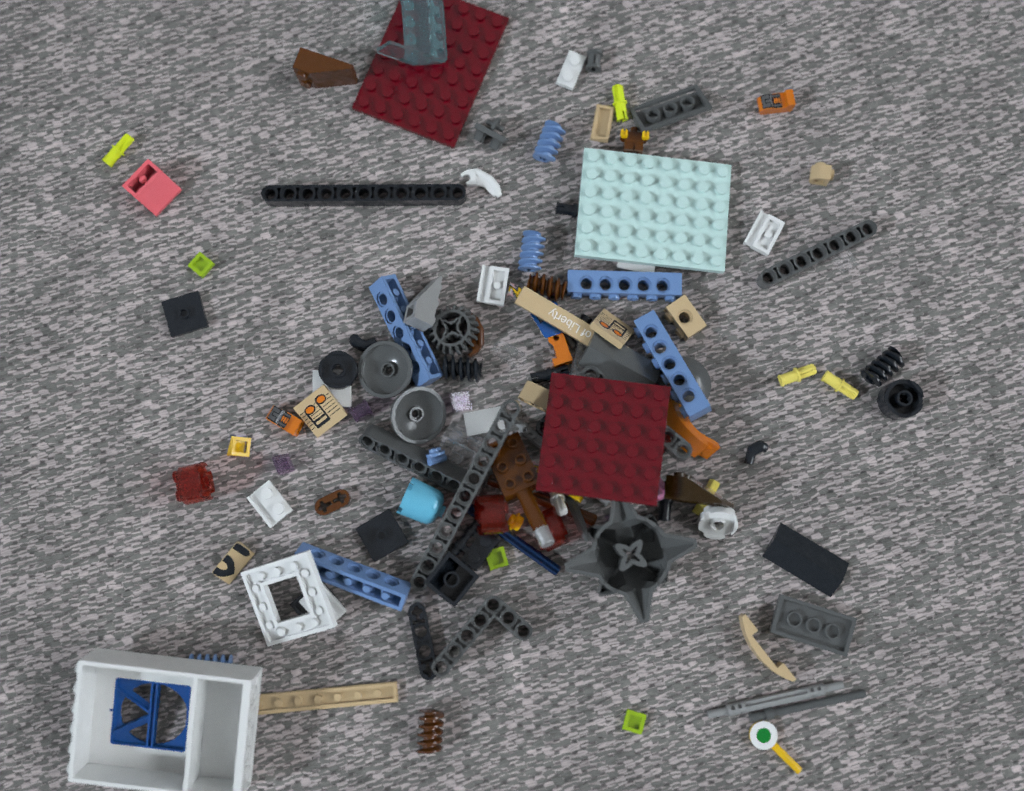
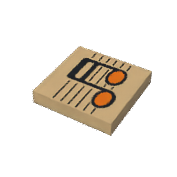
(611, 328)
(320, 411)

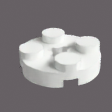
(725, 516)

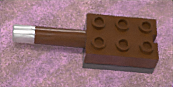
(518, 481)

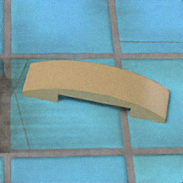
(748, 630)

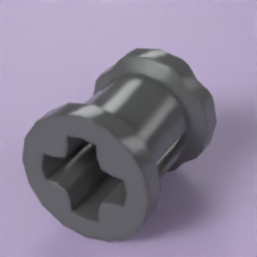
(591, 57)

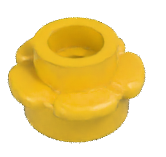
(515, 521)

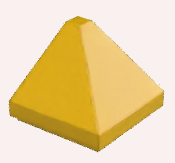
(237, 446)

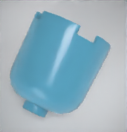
(422, 502)

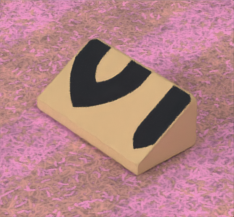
(233, 562)

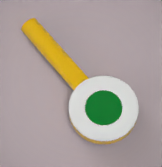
(764, 736)

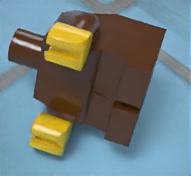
(633, 140)

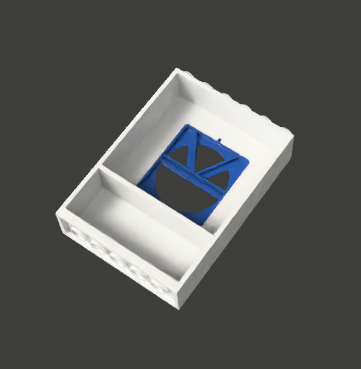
(209, 753)

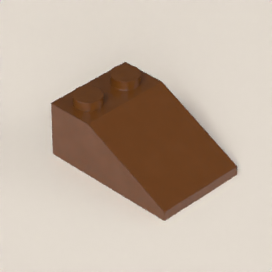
(322, 71)

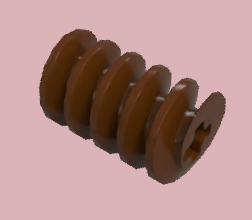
(547, 286)
(431, 729)

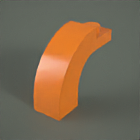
(700, 443)

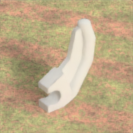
(482, 179)

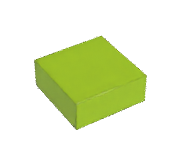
(201, 264)
(497, 558)
(634, 721)

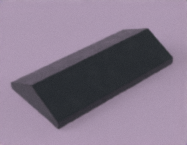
(806, 560)

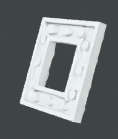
(304, 567)

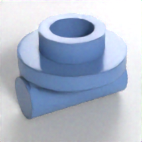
(436, 456)

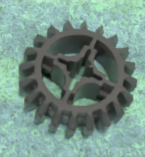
(442, 344)

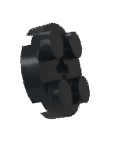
(330, 362)

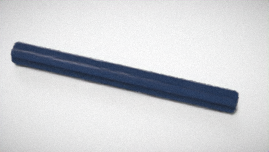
(525, 548)

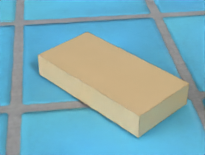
(602, 123)

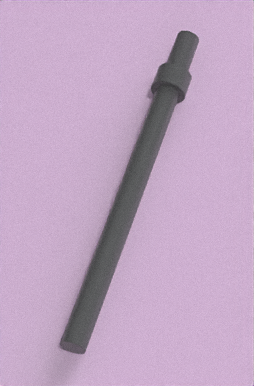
(770, 714)

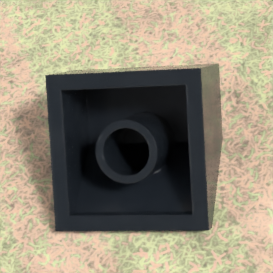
(451, 579)

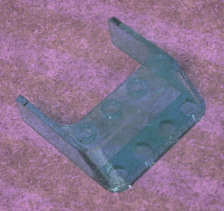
(422, 32)

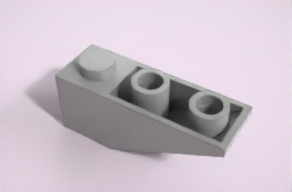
(422, 309)

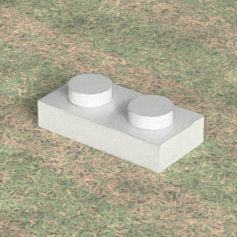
(571, 70)

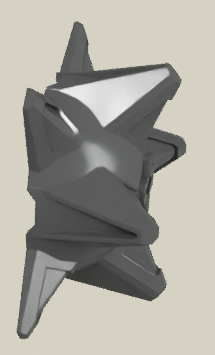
(650, 560)

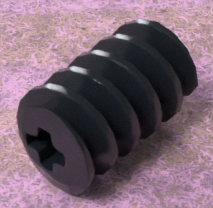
(882, 366)
(462, 369)

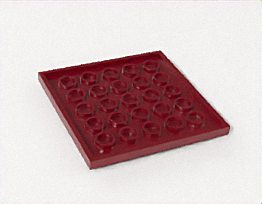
(603, 439)

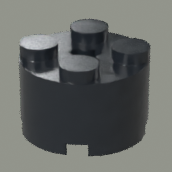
(910, 402)

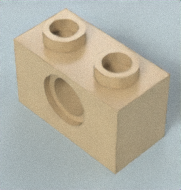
(684, 307)

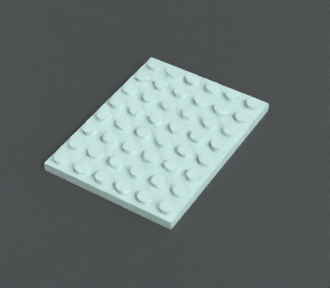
(653, 210)

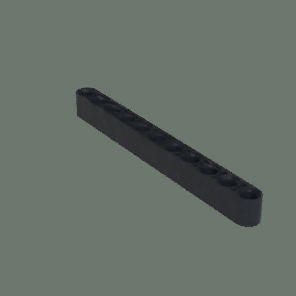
(374, 190)

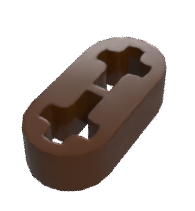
(335, 506)

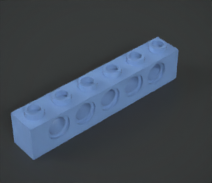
(671, 281)
(392, 305)
(651, 323)
(359, 578)

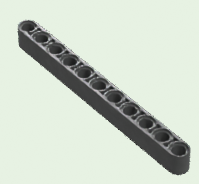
(472, 487)

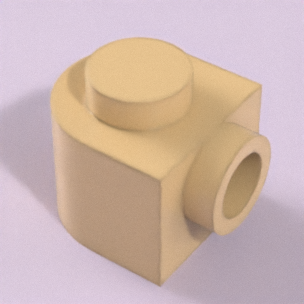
(821, 174)

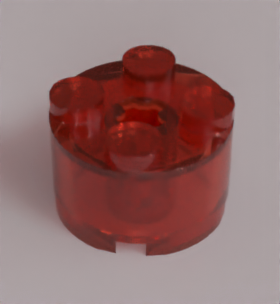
(193, 483)
(490, 514)
(556, 527)

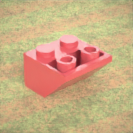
(152, 187)

